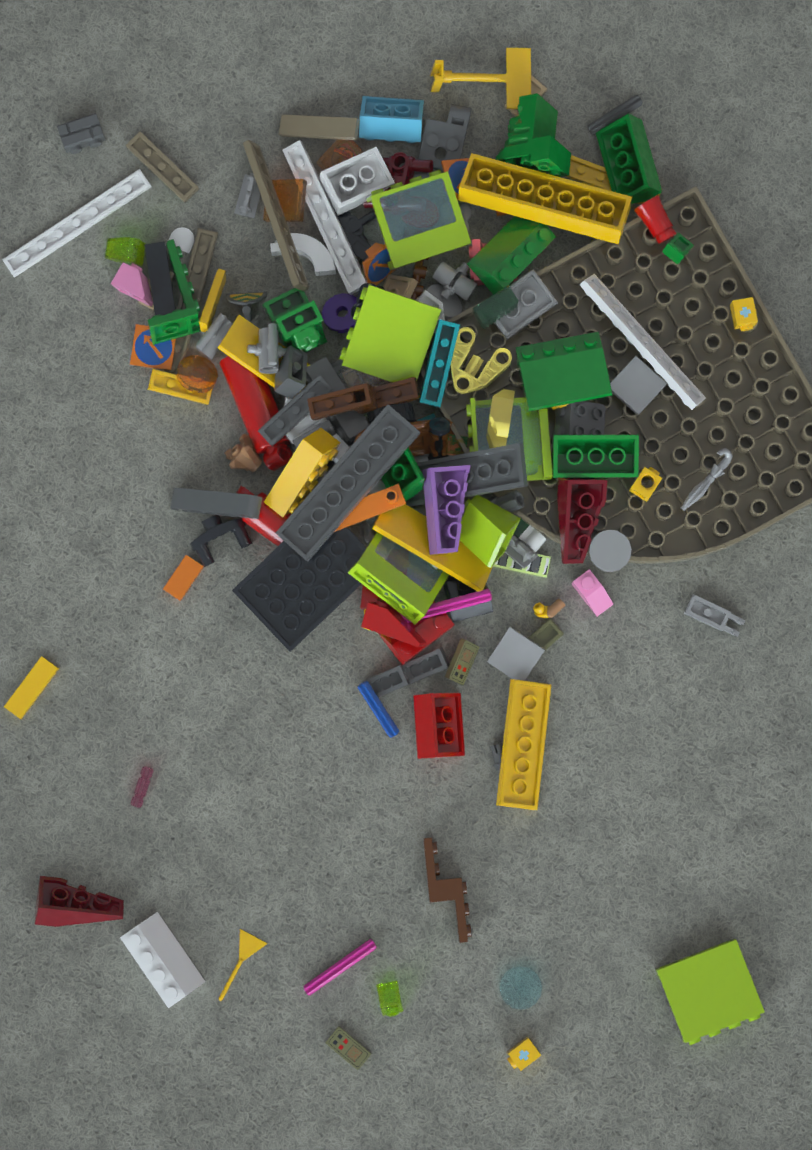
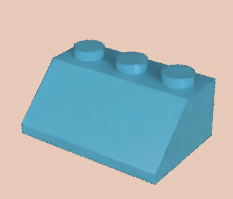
(391, 119)

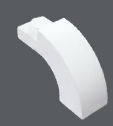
(311, 249)

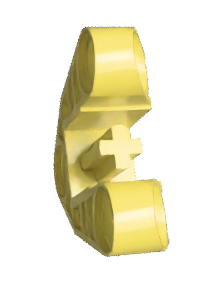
(491, 371)
(500, 418)

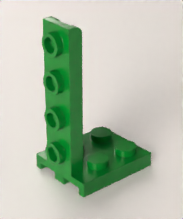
(180, 321)

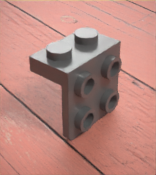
(580, 419)

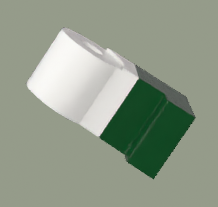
(529, 535)

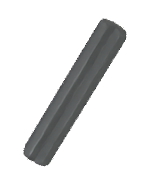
(615, 114)

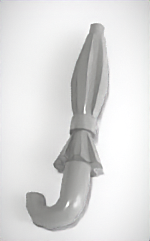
(717, 470)

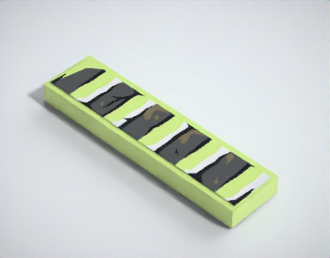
(537, 567)

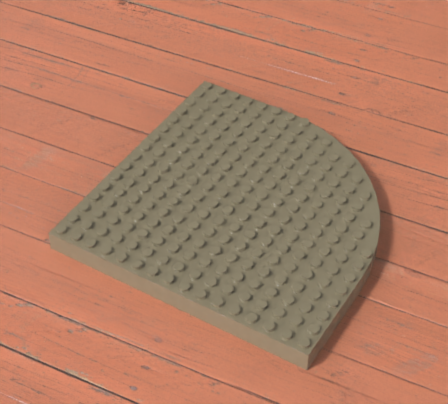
(751, 385)

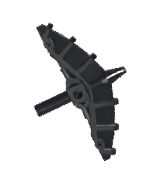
(354, 232)

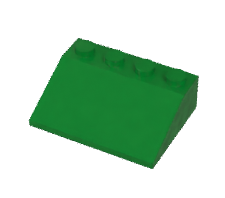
(563, 371)

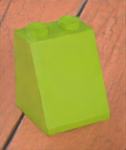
(487, 529)

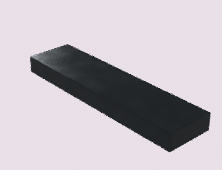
(160, 278)

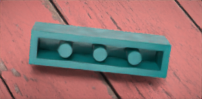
(439, 363)

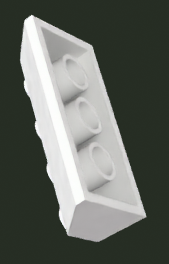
(162, 959)

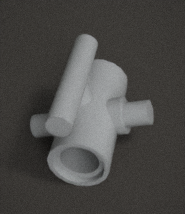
(455, 281)
(213, 336)
(268, 349)

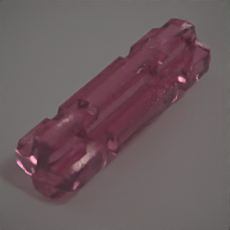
(142, 787)

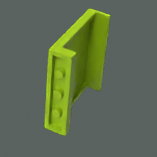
(389, 335)
(710, 991)

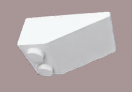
(355, 179)

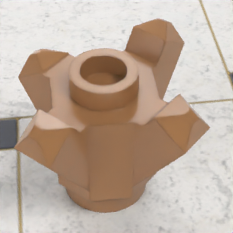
(244, 455)

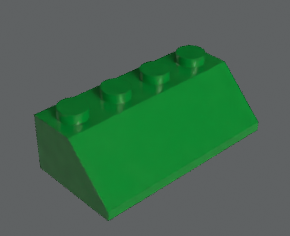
(629, 159)
(510, 252)
(595, 456)

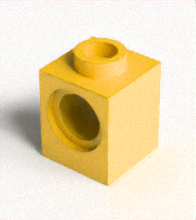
(641, 491)

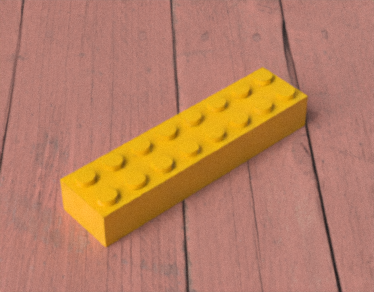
(544, 198)

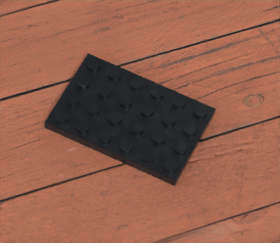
(298, 594)

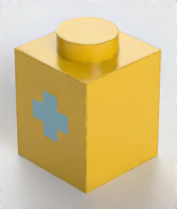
(743, 314)
(523, 1054)

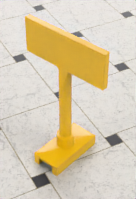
(516, 77)

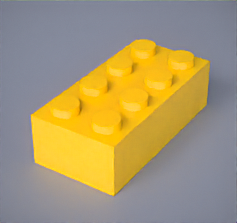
(302, 472)

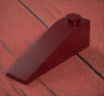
(578, 511)
(66, 905)

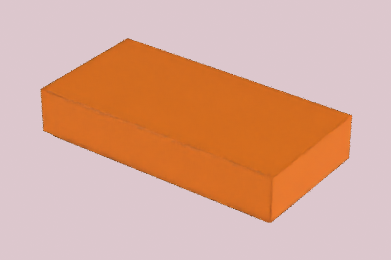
(183, 577)

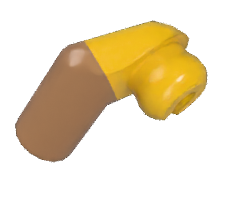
(548, 611)

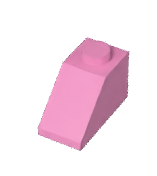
(133, 283)
(592, 592)

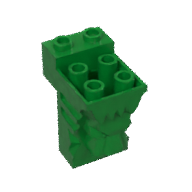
(533, 139)
(296, 320)

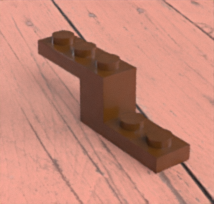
(363, 398)
(447, 890)

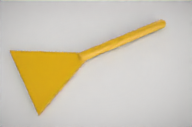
(247, 946)

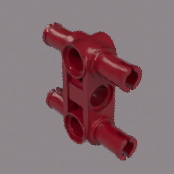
(404, 173)

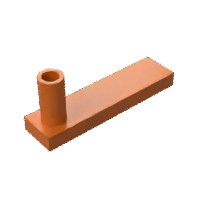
(375, 505)

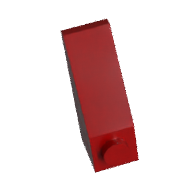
(389, 622)

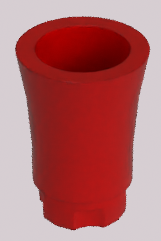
(656, 219)

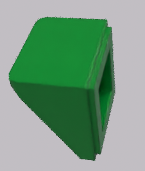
(677, 248)

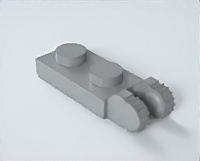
(712, 615)

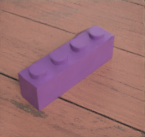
(444, 506)

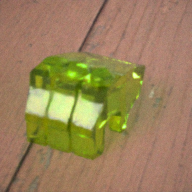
(125, 250)

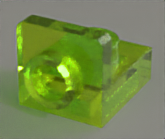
(389, 998)

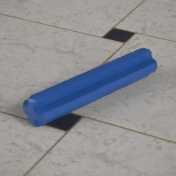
(378, 709)

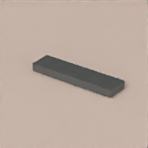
(293, 411)

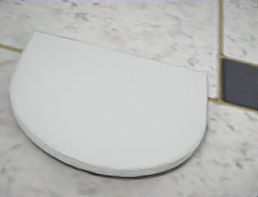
(184, 238)

